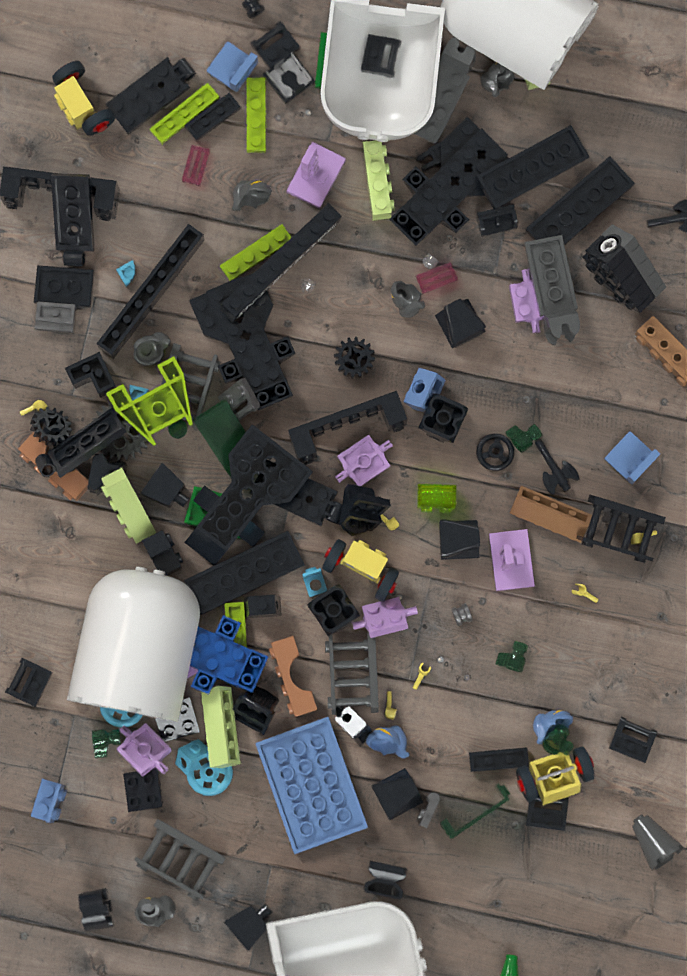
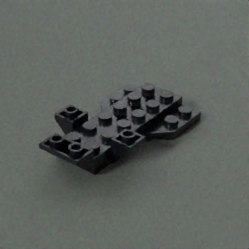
(436, 199)
(253, 358)
(231, 513)

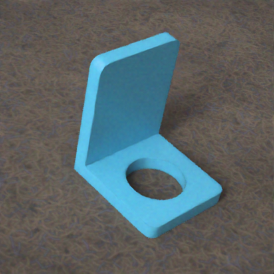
(314, 574)
(190, 753)

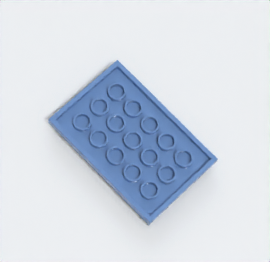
(311, 785)

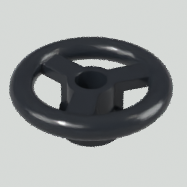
(496, 445)

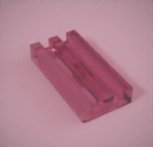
(192, 180)
(446, 266)

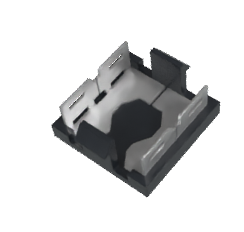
(288, 77)

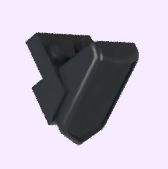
(361, 509)
(256, 709)

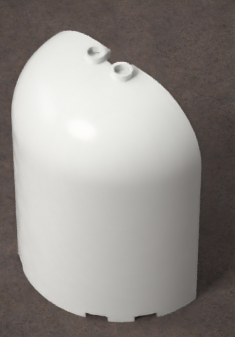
(521, 34)
(372, 103)
(136, 644)
(347, 942)

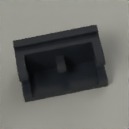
(497, 220)

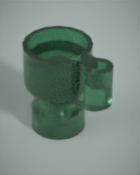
(521, 439)
(513, 661)
(102, 739)
(556, 741)

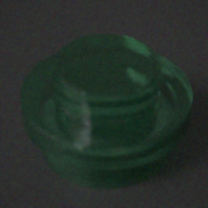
(178, 429)

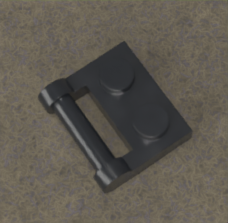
(281, 47)
(374, 55)
(34, 684)
(629, 745)
(547, 817)

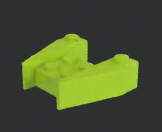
(159, 406)

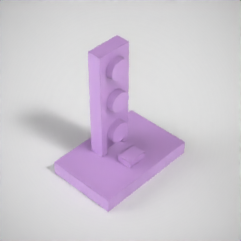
(316, 175)
(511, 560)

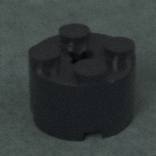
(95, 910)

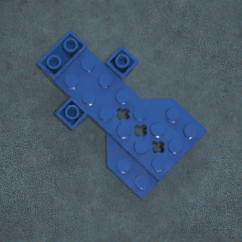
(221, 658)

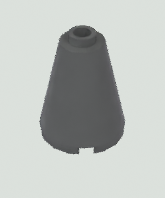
(655, 842)

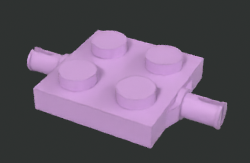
(525, 302)
(363, 461)
(384, 617)
(143, 749)

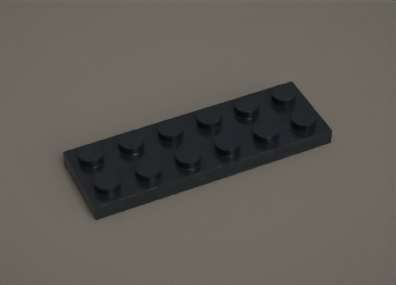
(532, 167)
(582, 203)
(245, 572)

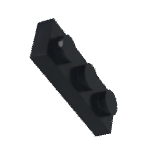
(212, 116)
(498, 759)

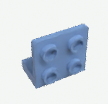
(232, 66)
(631, 457)
(48, 801)

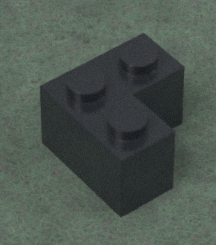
(91, 369)
(161, 552)

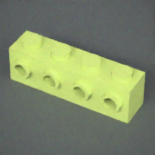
(377, 182)
(128, 505)
(220, 727)

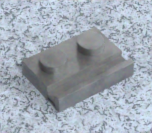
(55, 317)

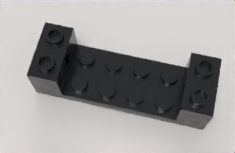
(16, 179)
(388, 404)

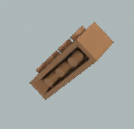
(665, 348)
(550, 514)

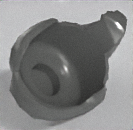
(497, 79)
(250, 194)
(407, 299)
(151, 348)
(155, 911)

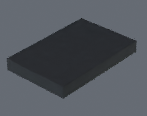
(64, 285)

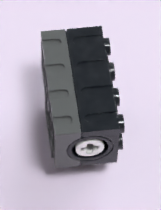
(624, 269)

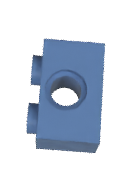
(422, 389)

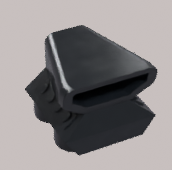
(460, 322)
(443, 418)
(100, 469)
(459, 539)
(333, 610)
(397, 794)
(385, 880)

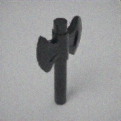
(681, 217)
(559, 475)

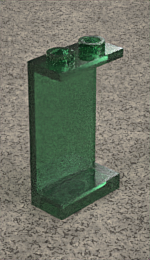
(220, 430)
(451, 833)

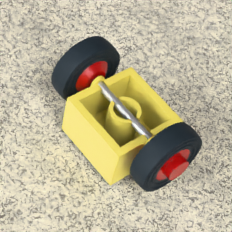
(74, 101)
(365, 562)
(555, 776)

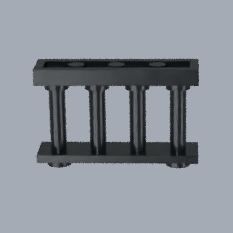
(634, 516)

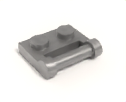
(238, 394)
(426, 814)

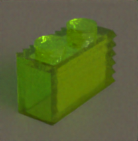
(436, 497)

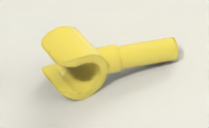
(36, 405)
(392, 524)
(637, 537)
(583, 592)
(421, 675)
(390, 712)

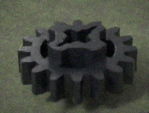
(346, 359)
(44, 419)

